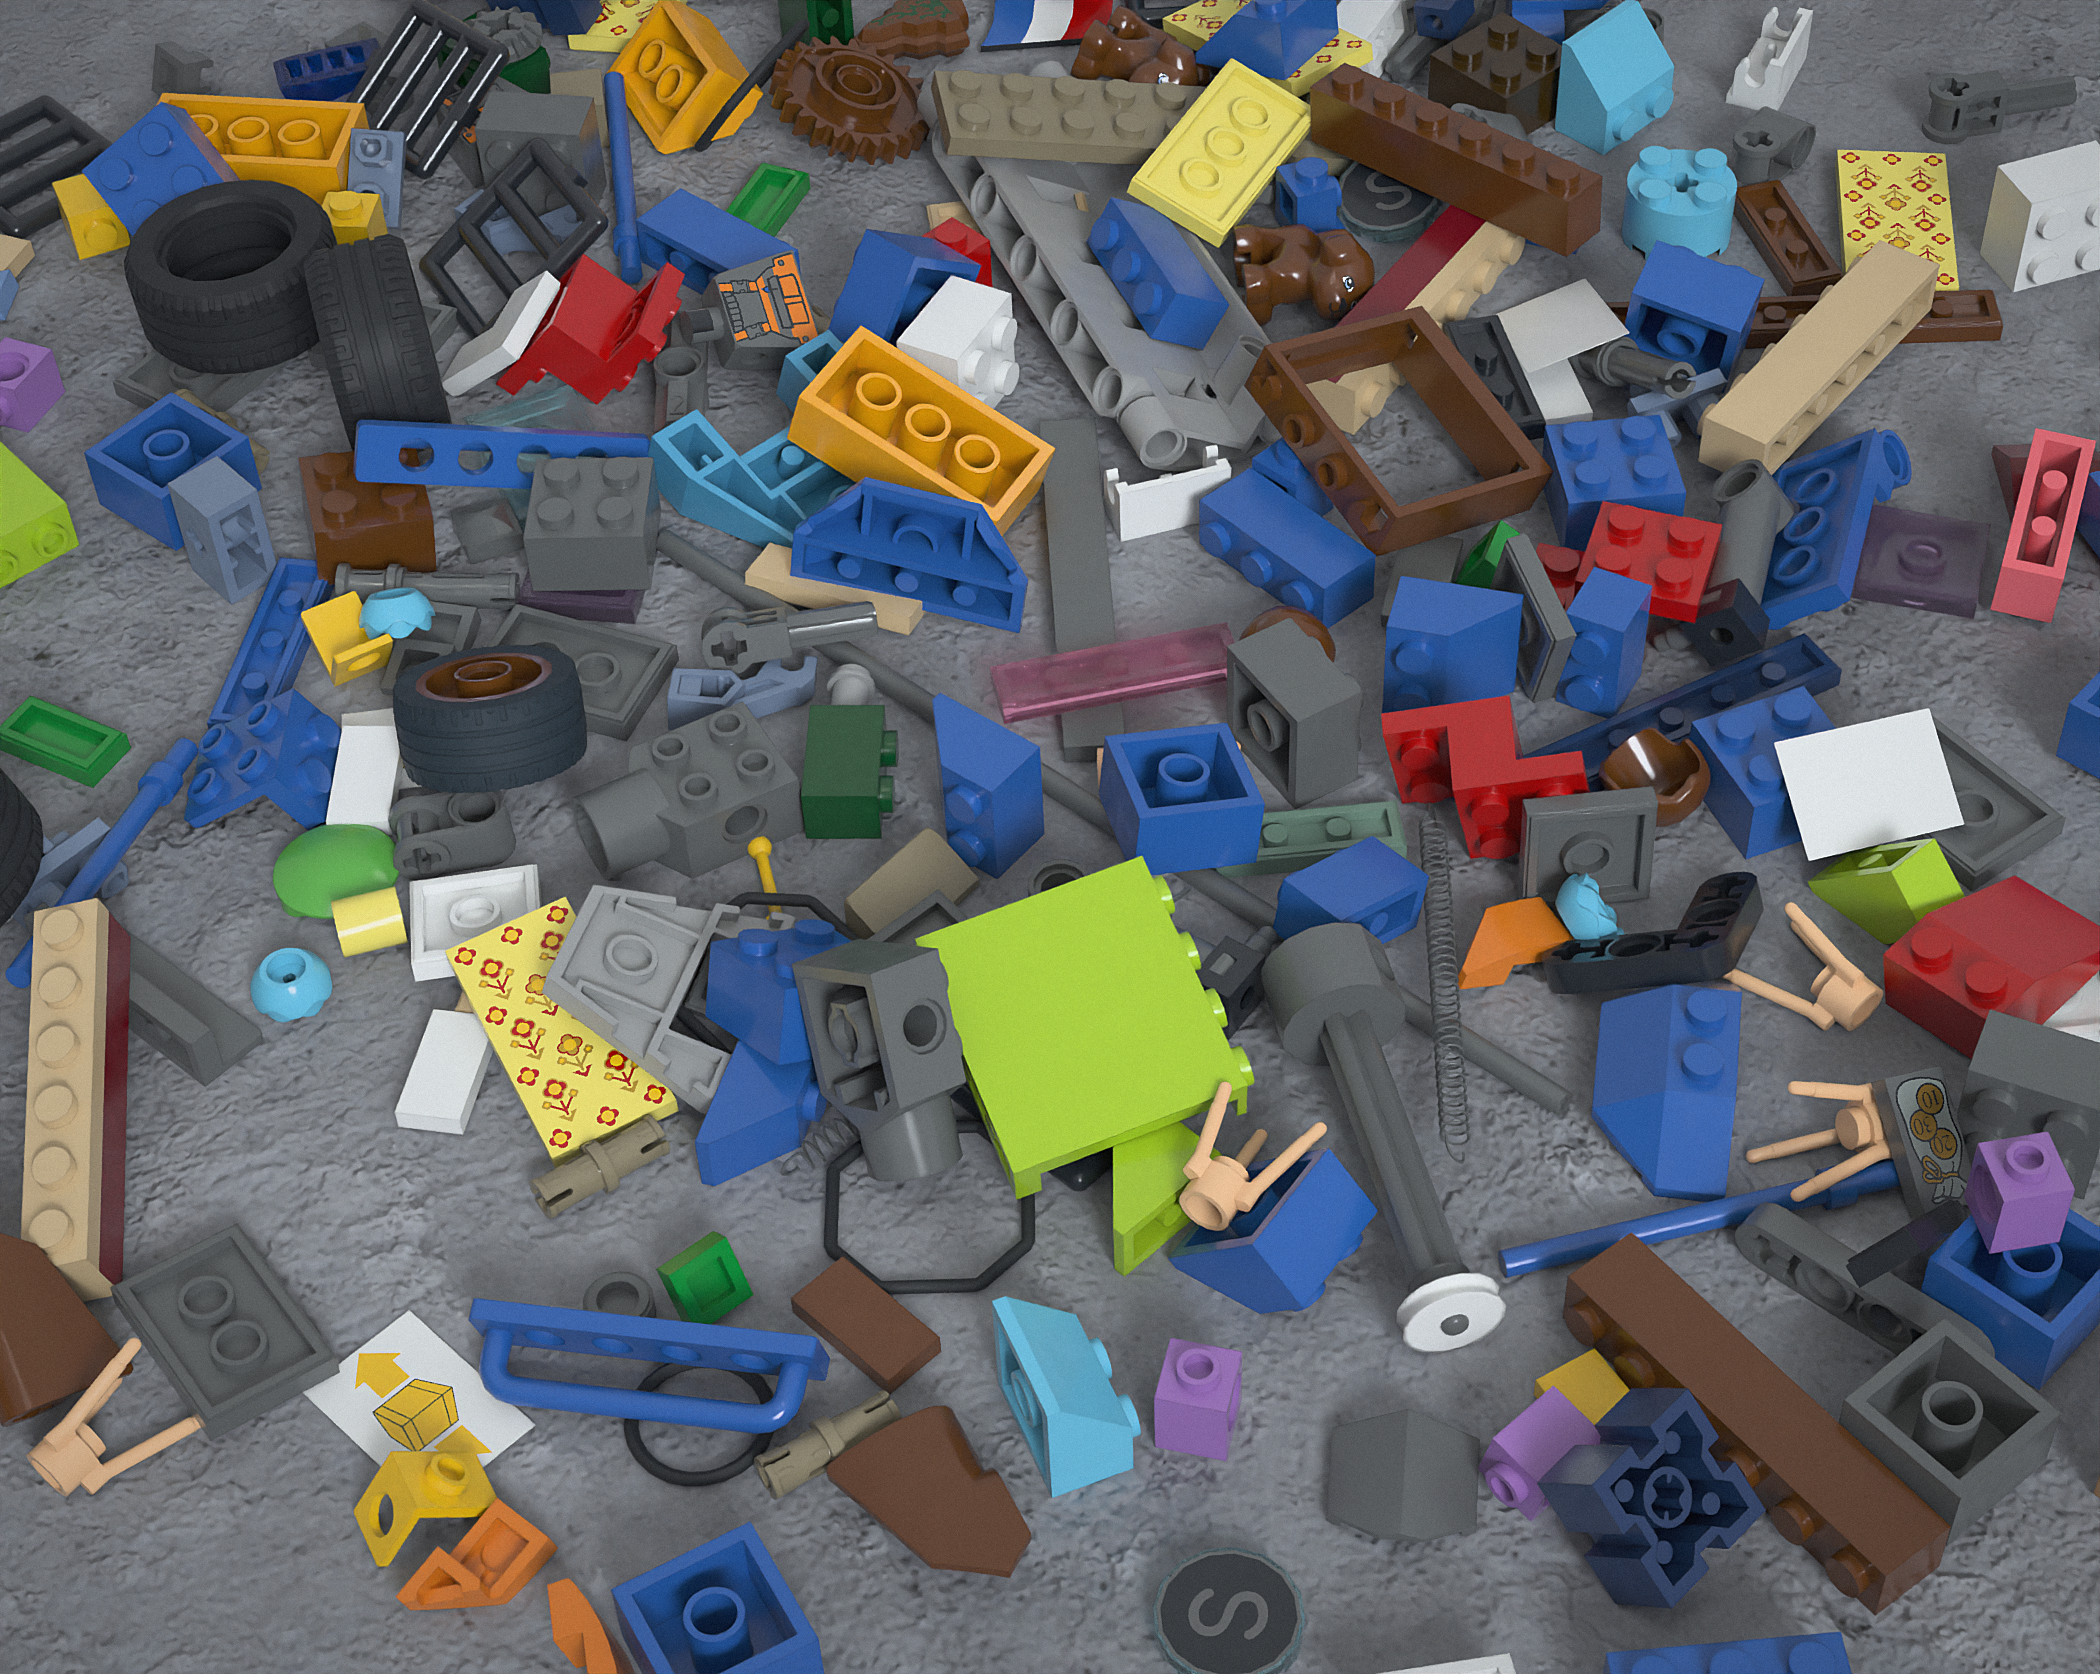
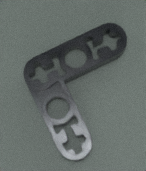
(1697, 951)

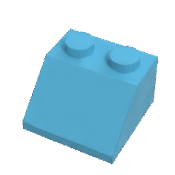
(1613, 79)
(1062, 1395)

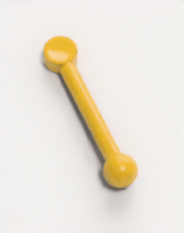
(760, 849)

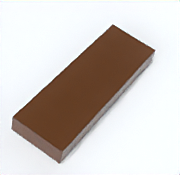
(1785, 239)

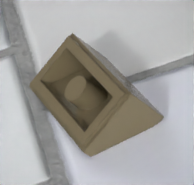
(906, 880)

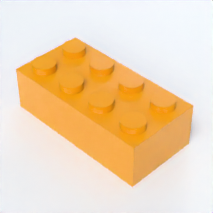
(279, 139)
(908, 426)

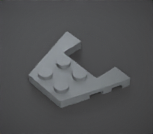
(630, 971)

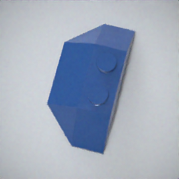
(916, 549)
(1671, 1084)

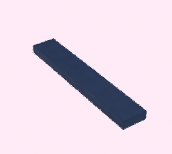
(1763, 675)

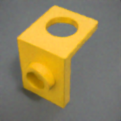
(340, 642)
(421, 1487)

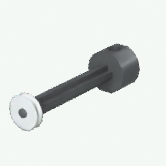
(1337, 1010)

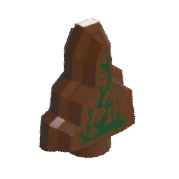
(918, 29)

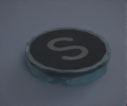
(1383, 205)
(1228, 1614)

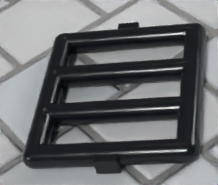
(464, 110)
(65, 128)
(504, 192)

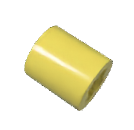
(369, 922)

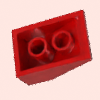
(1990, 951)

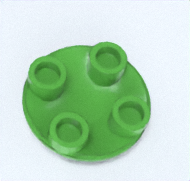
(332, 865)

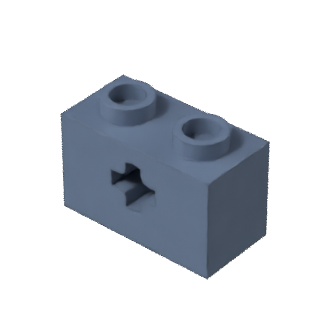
(223, 529)

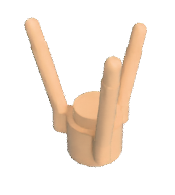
(1840, 988)
(1856, 1128)
(1222, 1184)
(72, 1449)

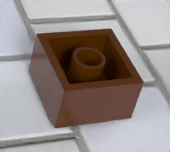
(365, 520)

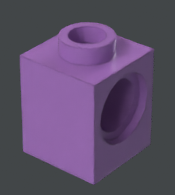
(27, 383)
(2018, 1192)
(1198, 1399)
(1531, 1448)

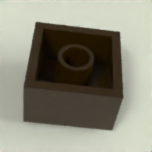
(1499, 70)

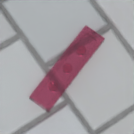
(1111, 673)

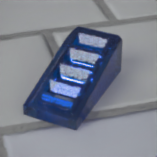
(324, 72)

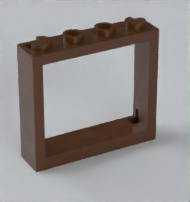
(1449, 391)

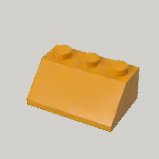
(681, 77)

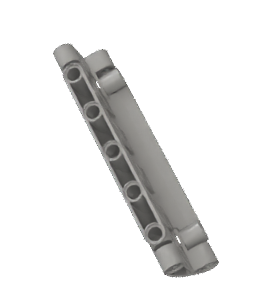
(1139, 381)

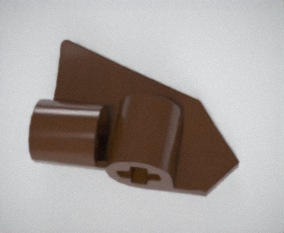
(46, 1335)
(935, 1494)

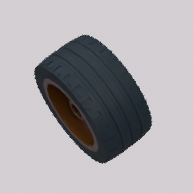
(490, 718)

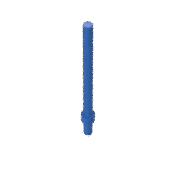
(625, 233)
(155, 789)
(1691, 1220)

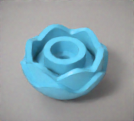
(396, 613)
(1585, 910)
(290, 984)

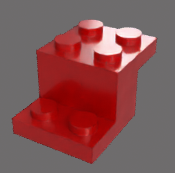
(597, 330)
(1646, 546)
(1478, 759)

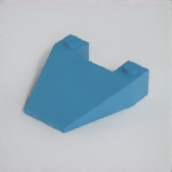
(766, 488)

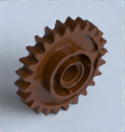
(849, 100)

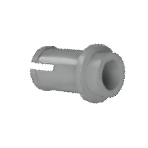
(850, 685)

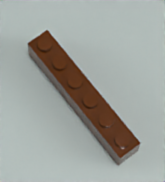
(1456, 159)
(1796, 1457)

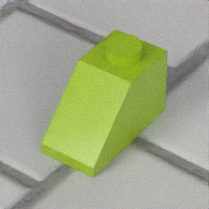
(1888, 886)
(1148, 1191)

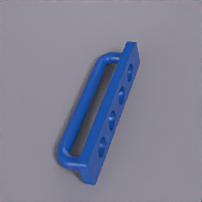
(380, 444)
(780, 1354)

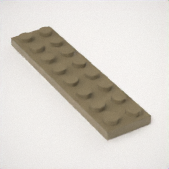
(1071, 118)

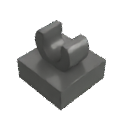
(179, 70)

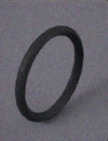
(695, 1478)

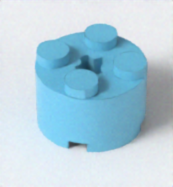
(1679, 200)

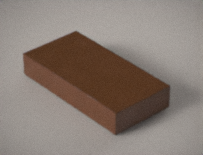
(866, 1325)

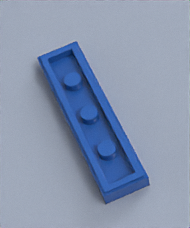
(274, 641)

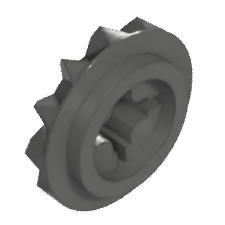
(511, 28)

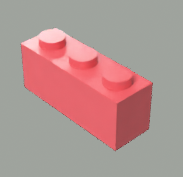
(2043, 525)

